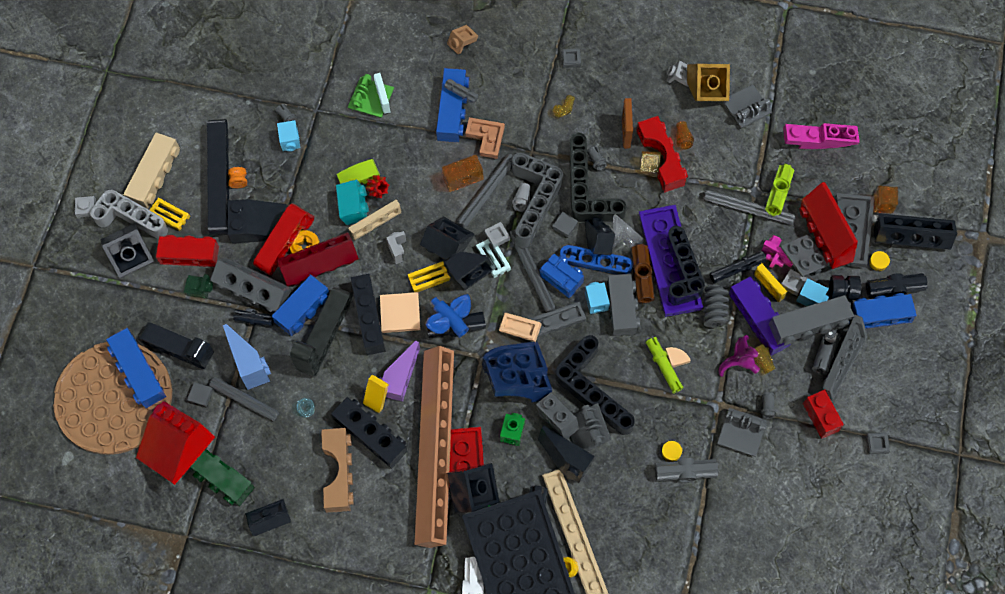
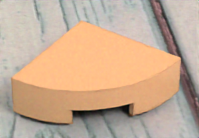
(677, 357)

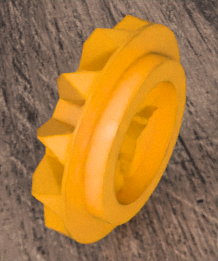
(311, 239)

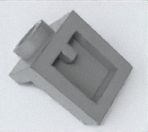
(678, 72)
(394, 244)

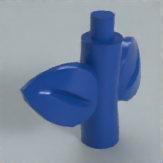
(450, 315)

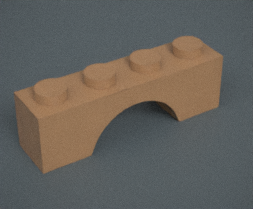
(337, 494)

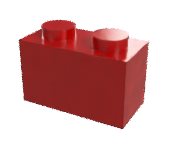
(823, 414)

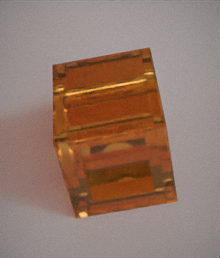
(885, 199)

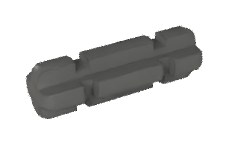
(461, 91)

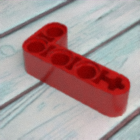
(282, 238)

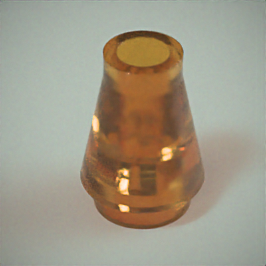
(683, 136)

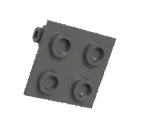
(748, 106)
(804, 256)
(592, 428)
(742, 432)

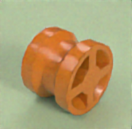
(237, 177)

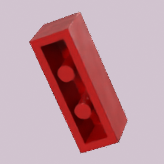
(187, 251)

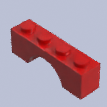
(653, 134)

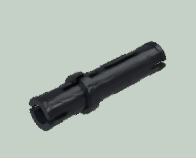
(746, 263)

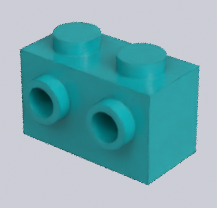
(352, 202)

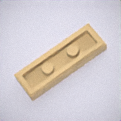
(375, 220)

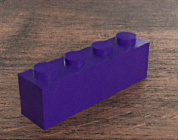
(756, 311)

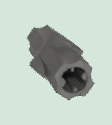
(686, 470)

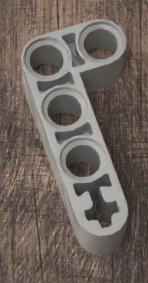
(132, 216)

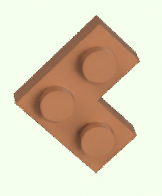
(490, 134)

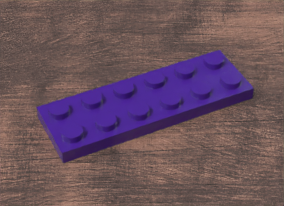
(655, 227)

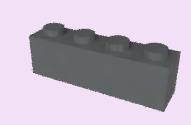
(811, 320)

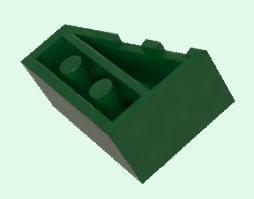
(221, 478)

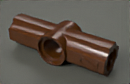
(644, 284)

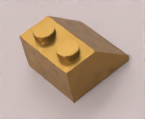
(709, 81)

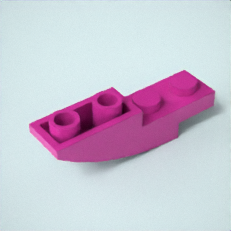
(821, 137)

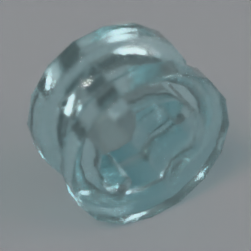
(301, 402)

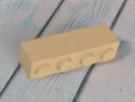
(152, 170)

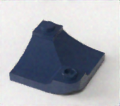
(517, 371)

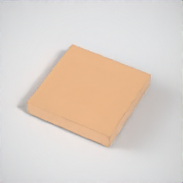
(400, 312)

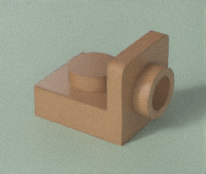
(461, 37)

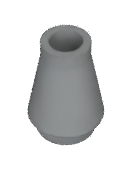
(522, 198)

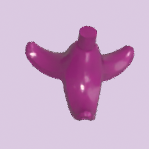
(742, 357)

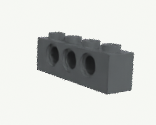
(223, 278)

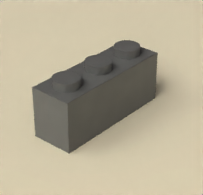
(623, 305)

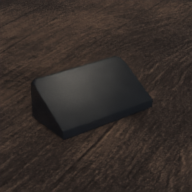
(268, 517)

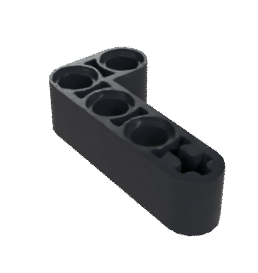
(682, 263)
(195, 351)

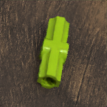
(779, 190)

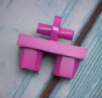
(775, 253)

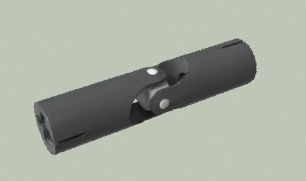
(826, 353)

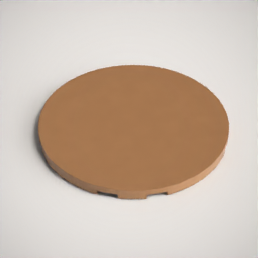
(97, 405)

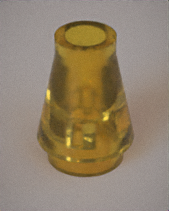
(764, 359)

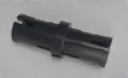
(253, 317)

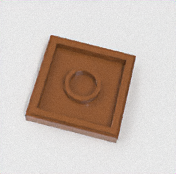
(627, 123)

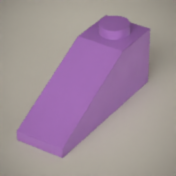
(400, 372)

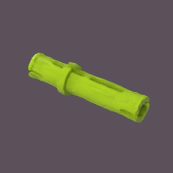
(662, 361)

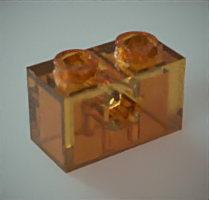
(462, 173)

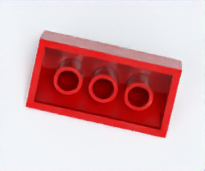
(829, 226)

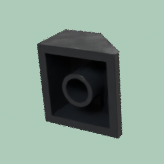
(446, 238)
(126, 250)
(469, 267)
(473, 488)

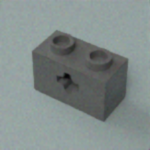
(557, 416)

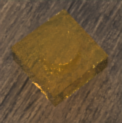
(650, 161)

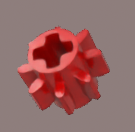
(377, 186)

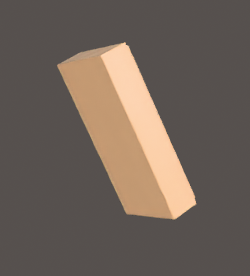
(520, 327)

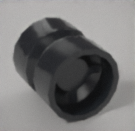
(849, 287)

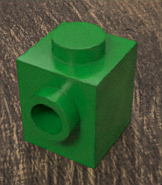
(512, 429)

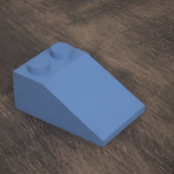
(251, 367)

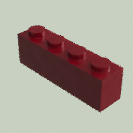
(318, 259)

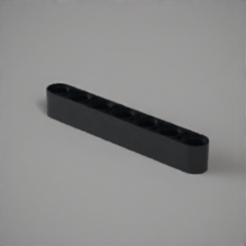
(217, 176)

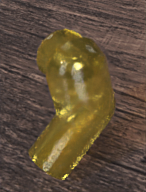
(565, 109)

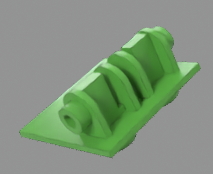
(366, 97)

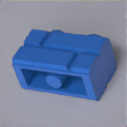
(562, 275)

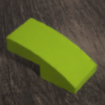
(360, 171)

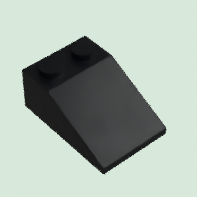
(252, 219)

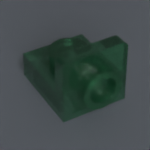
(198, 286)

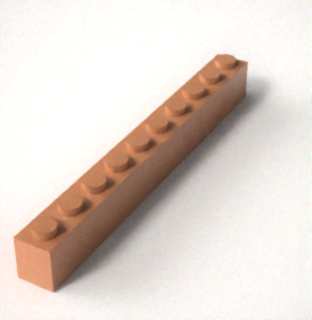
(434, 448)

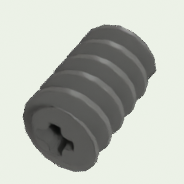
(714, 306)

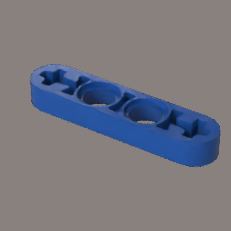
(596, 258)

